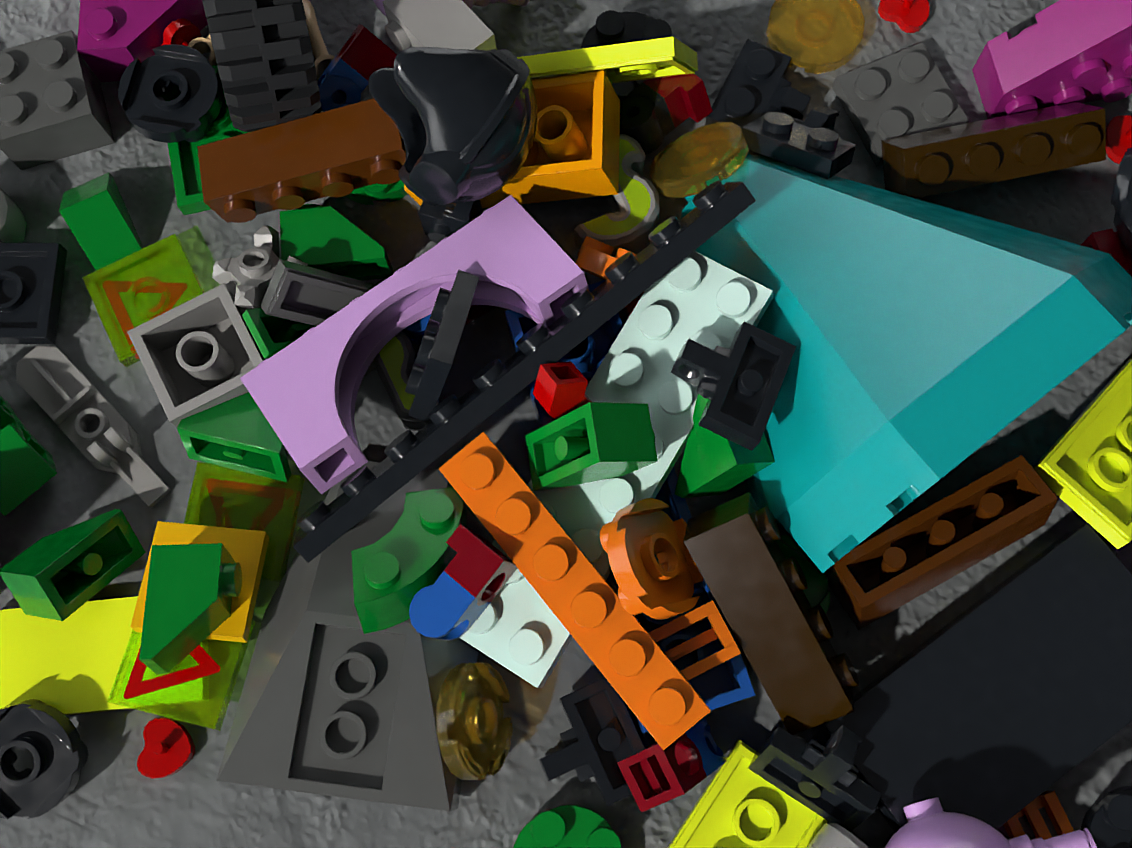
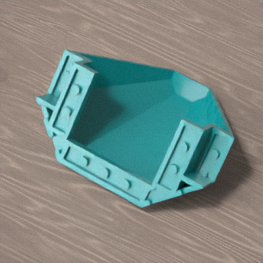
(908, 339)

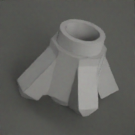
(252, 271)

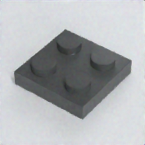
(897, 98)

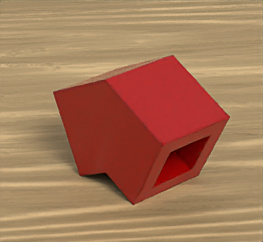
(560, 388)

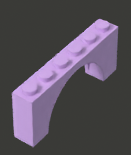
(315, 380)

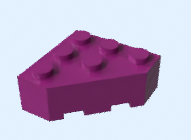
(121, 30)
(1070, 55)

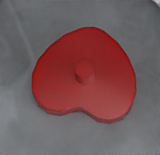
(907, 14)
(180, 32)
(1118, 137)
(166, 748)

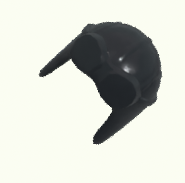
(461, 119)

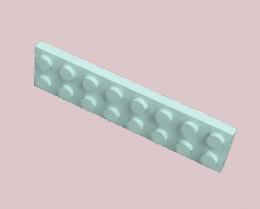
(689, 302)

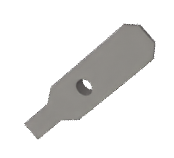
(75, 402)

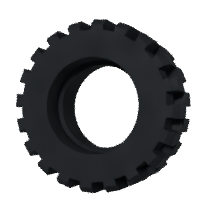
(263, 61)

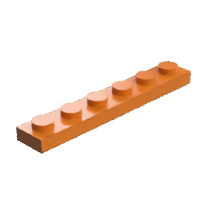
(575, 591)

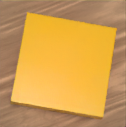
(243, 545)

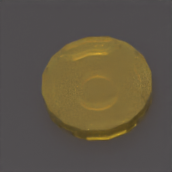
(816, 32)
(698, 157)
(472, 721)

